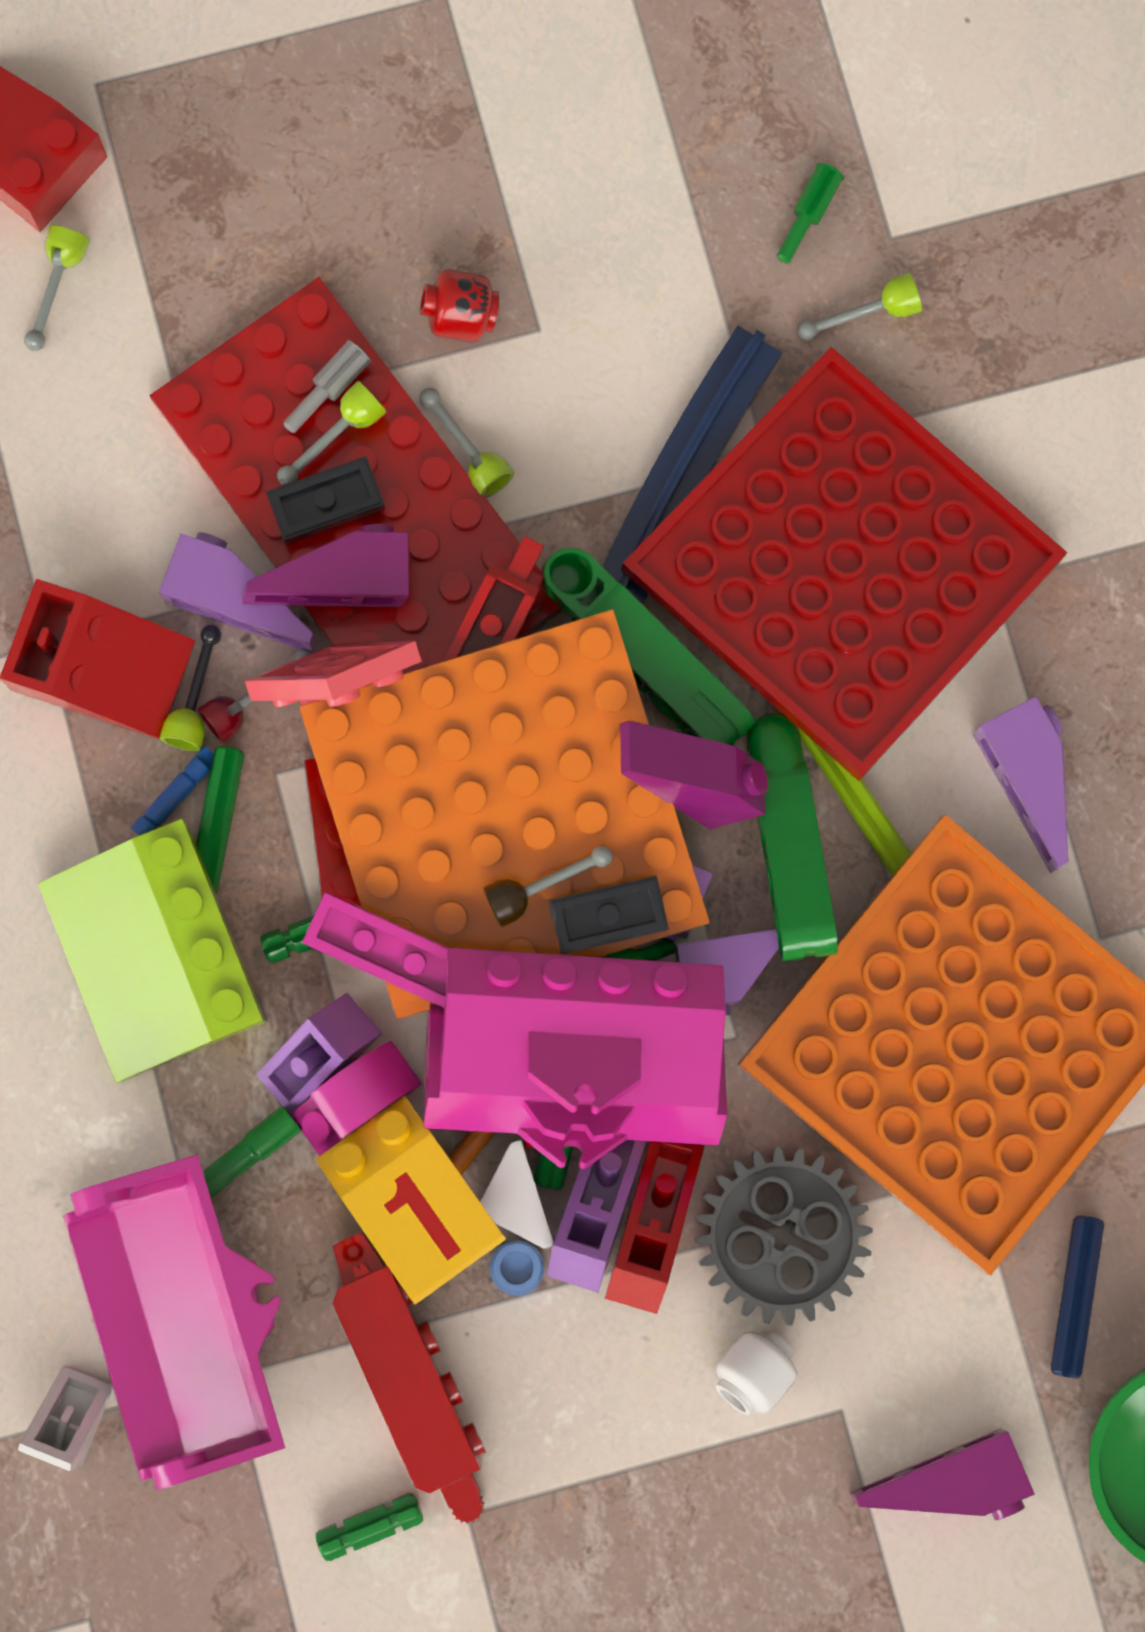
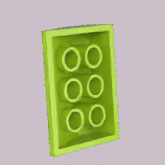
(152, 951)

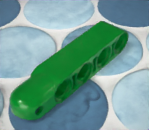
(659, 661)
(792, 843)

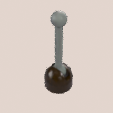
(510, 898)

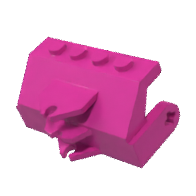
(577, 1051)
(175, 1322)

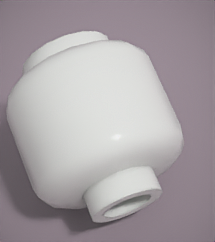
(756, 1372)

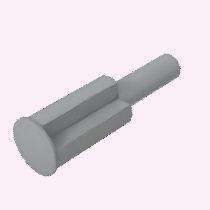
(330, 382)

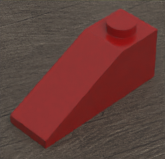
(654, 1225)

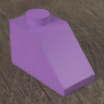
(741, 955)
(318, 1051)

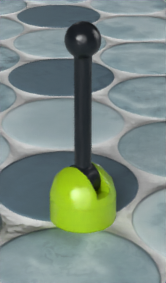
(184, 727)

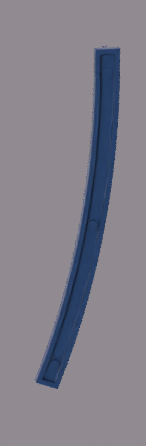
(695, 443)

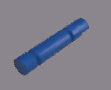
(175, 792)

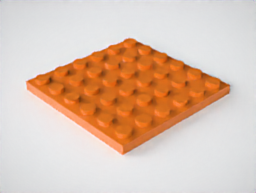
(494, 777)
(961, 1044)

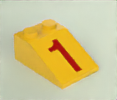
(410, 1200)

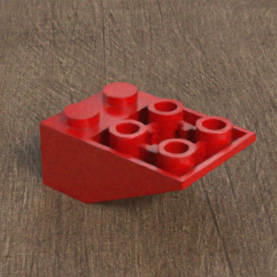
(96, 659)

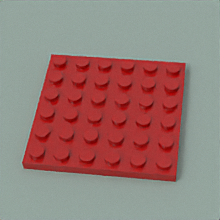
(844, 562)

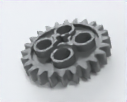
(762, 1280)

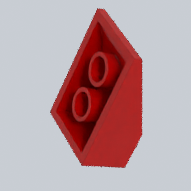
(42, 152)

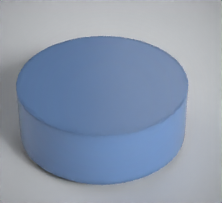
(517, 1267)

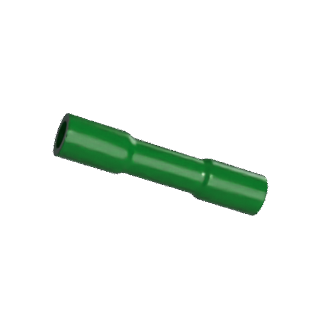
(254, 1147)

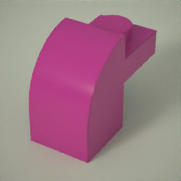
(355, 1096)

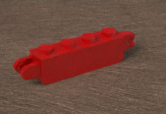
(500, 602)
(406, 1380)

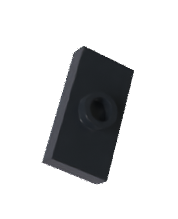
(325, 500)
(608, 914)

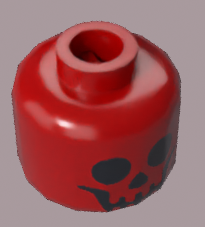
(460, 305)

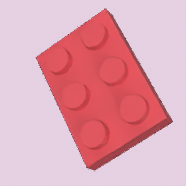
(334, 673)

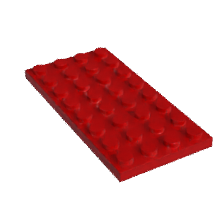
(232, 423)

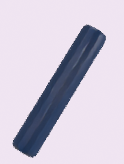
(1077, 1296)

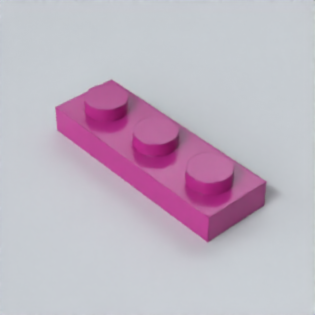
(379, 947)

